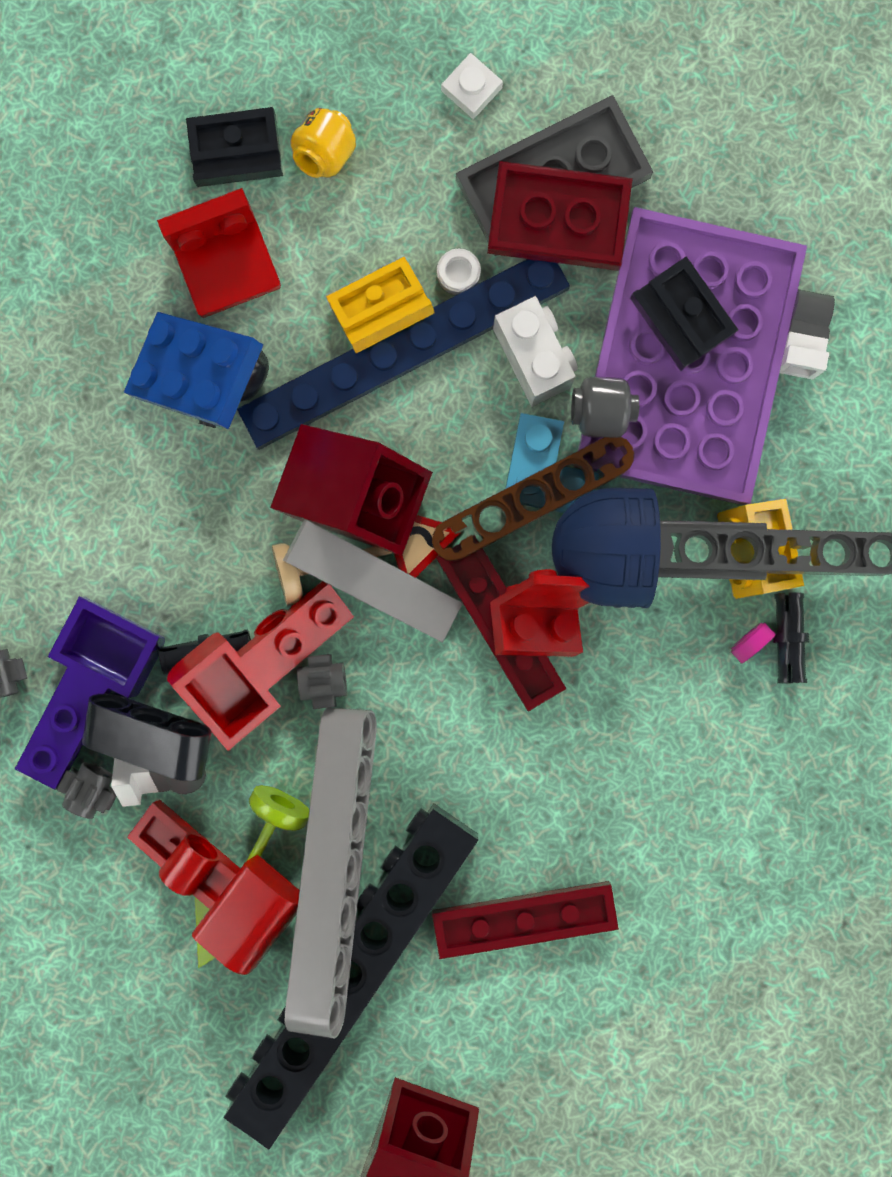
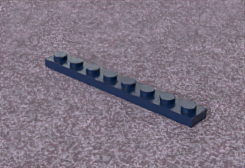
(363, 372)

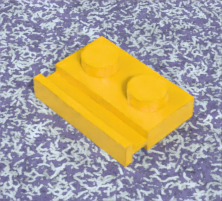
(380, 304)

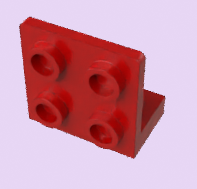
(221, 253)
(539, 616)

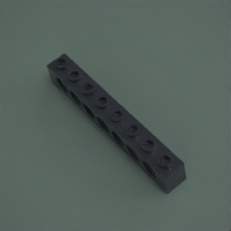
(266, 1112)

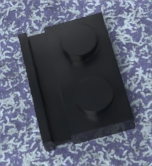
(234, 147)
(683, 313)

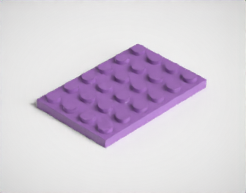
(710, 421)

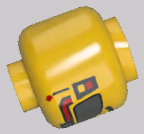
(323, 143)

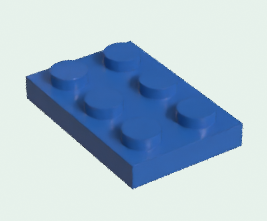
(193, 369)

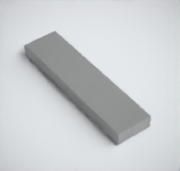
(372, 580)

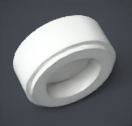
(458, 271)

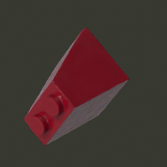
(352, 488)
(422, 1135)

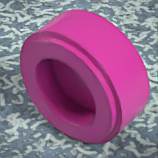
(752, 642)

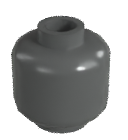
(604, 407)

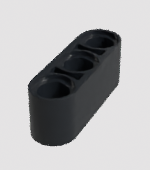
(146, 737)

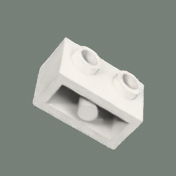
(534, 351)

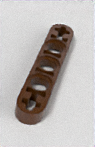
(555, 497)

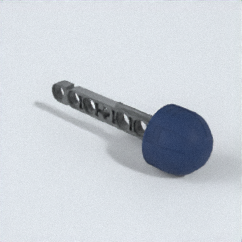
(624, 547)

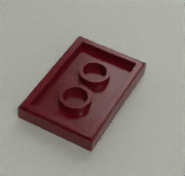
(560, 216)

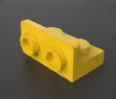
(777, 517)

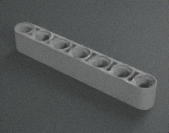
(331, 873)

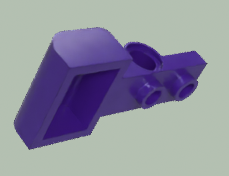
(100, 656)

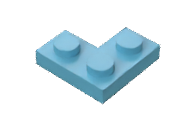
(535, 449)

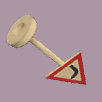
(416, 557)

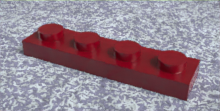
(477, 586)
(525, 919)

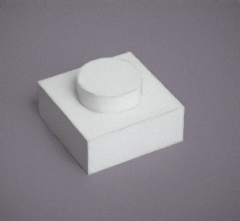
(471, 86)

